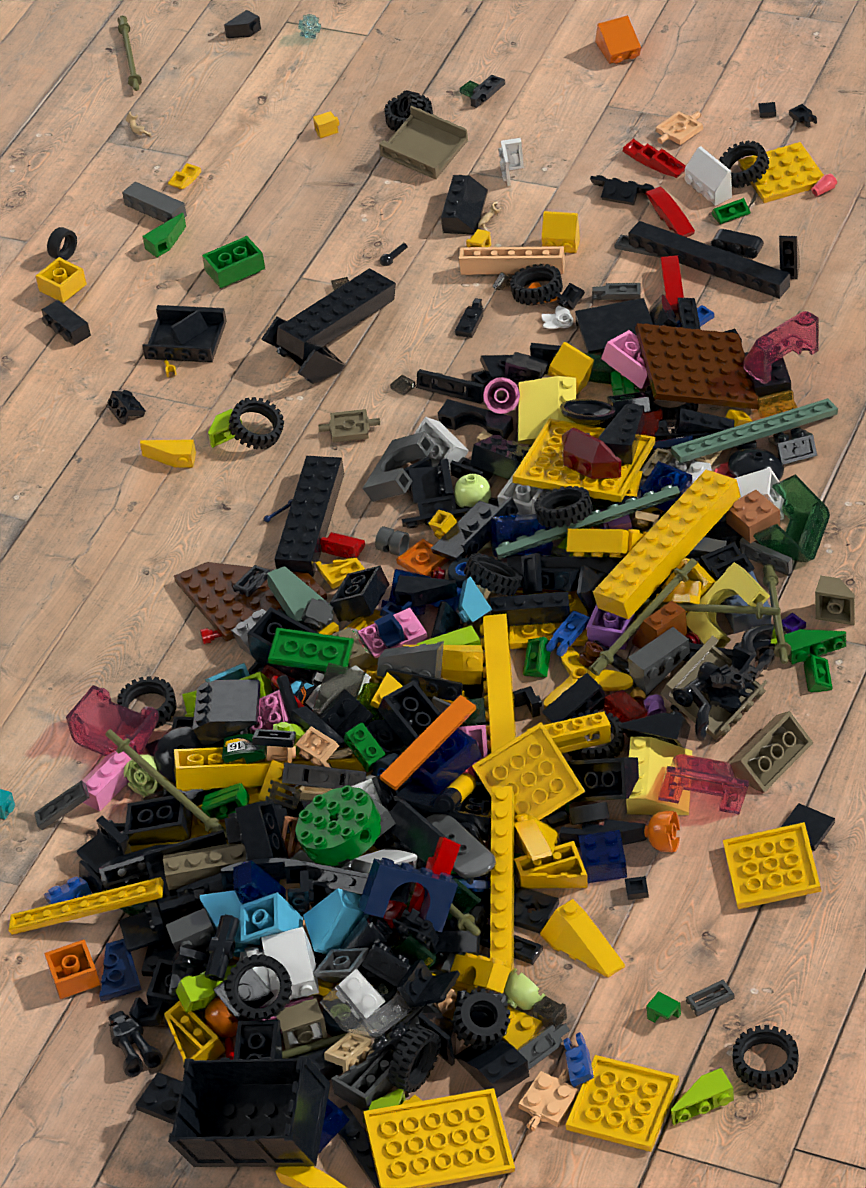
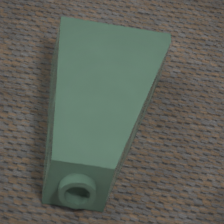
(291, 592)

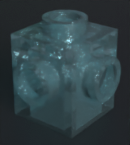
(309, 26)

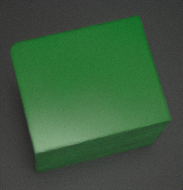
(662, 1006)

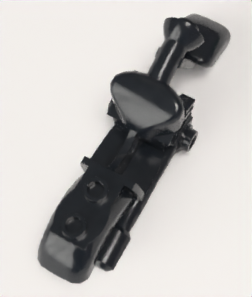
(726, 684)

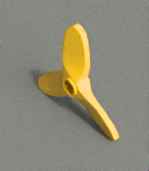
(608, 679)

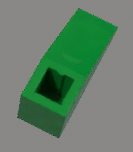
(164, 236)
(814, 643)

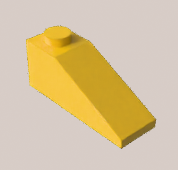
(170, 452)

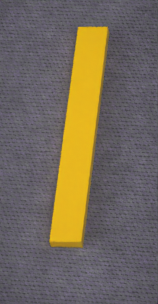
(86, 906)

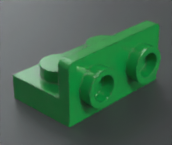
(363, 746)

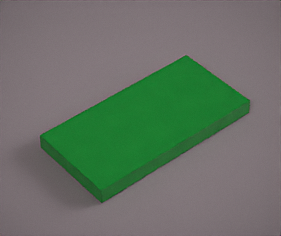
(309, 649)

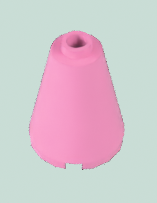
(505, 403)

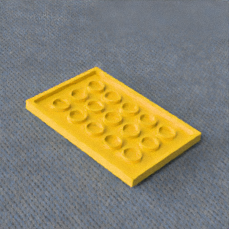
(439, 1141)

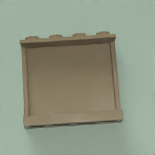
(425, 143)
(719, 717)

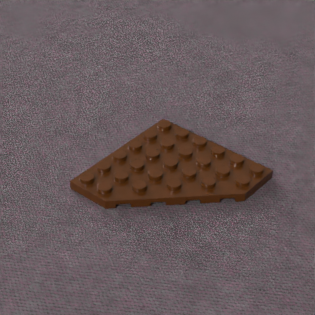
(212, 593)

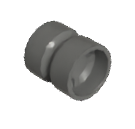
(395, 542)

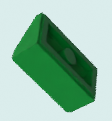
(731, 211)
(537, 658)
(817, 674)

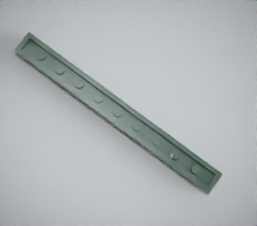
(753, 430)
(595, 518)

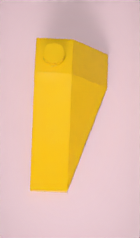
(462, 663)
(534, 836)

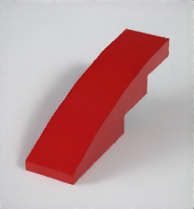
(654, 159)
(670, 212)
(672, 280)
(443, 861)

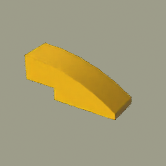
(306, 1177)

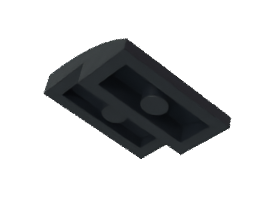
(722, 558)

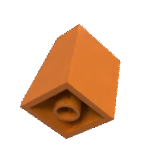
(617, 40)

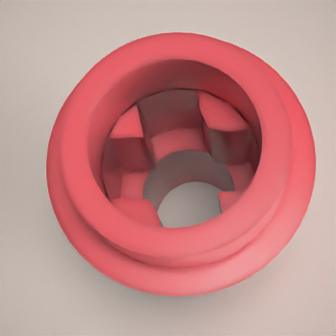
(825, 184)

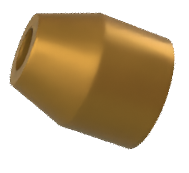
(638, 695)

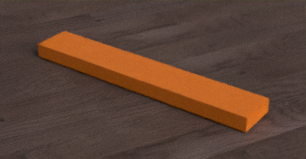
(427, 742)

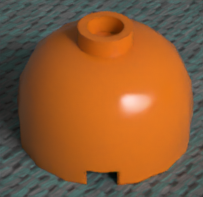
(663, 831)
(220, 1019)

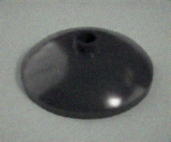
(587, 411)
(752, 460)
(175, 739)

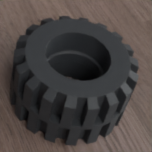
(485, 1003)

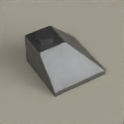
(340, 964)

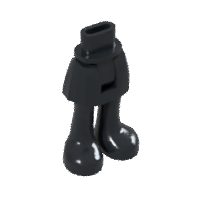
(124, 1033)

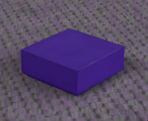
(793, 623)

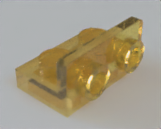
(776, 403)

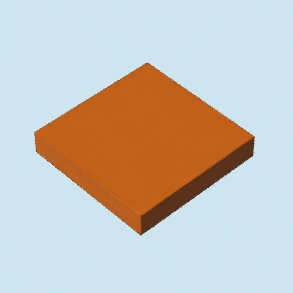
(421, 558)

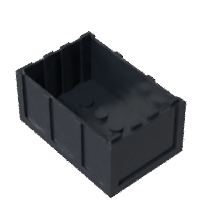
(250, 1112)

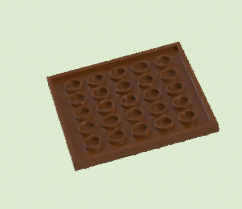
(696, 366)

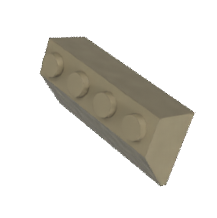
(771, 752)
(199, 864)

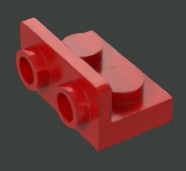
(342, 545)

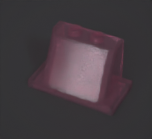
(704, 777)

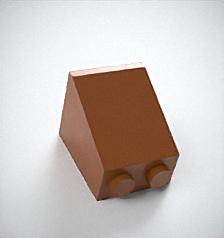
(659, 622)

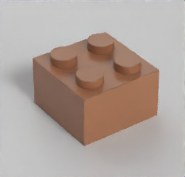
(752, 515)

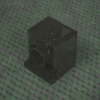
(549, 1012)

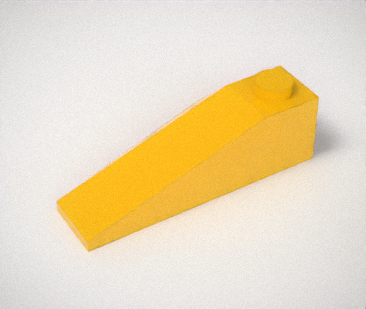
(577, 935)

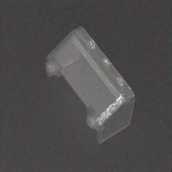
(353, 1021)

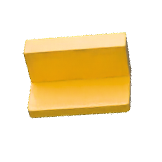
(685, 592)

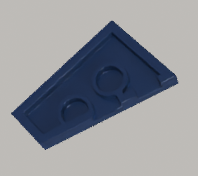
(119, 972)

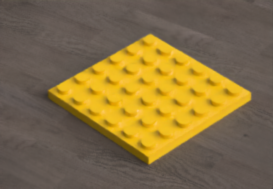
(545, 468)

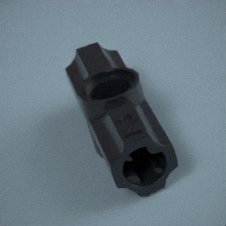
(222, 948)

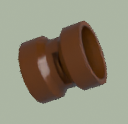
(590, 654)

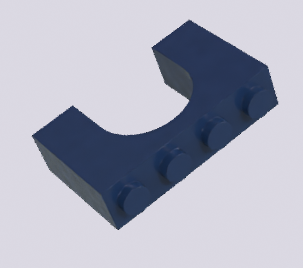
(387, 876)

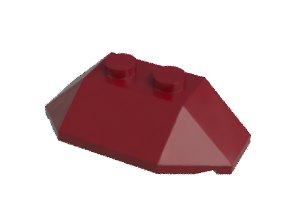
(589, 456)

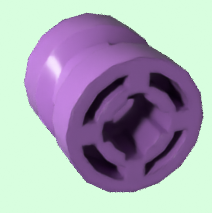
(654, 705)

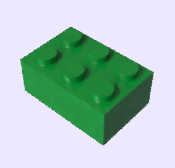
(233, 262)

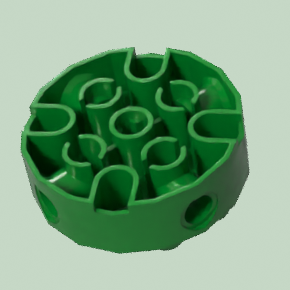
(338, 825)

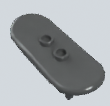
(473, 857)

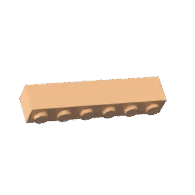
(508, 259)

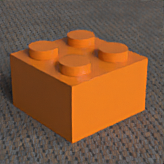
(72, 969)

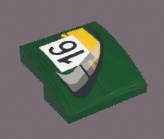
(241, 747)

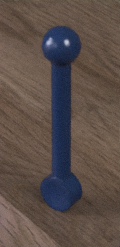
(267, 518)

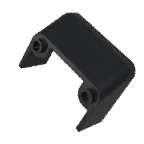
(315, 367)

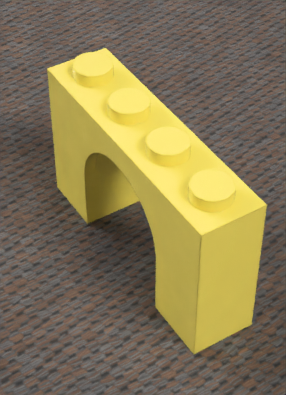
(733, 582)

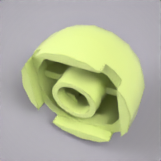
(471, 489)
(139, 779)
(521, 991)

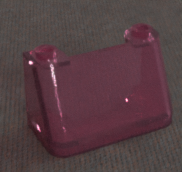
(795, 335)
(98, 714)

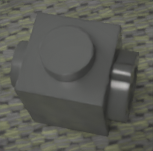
(317, 614)

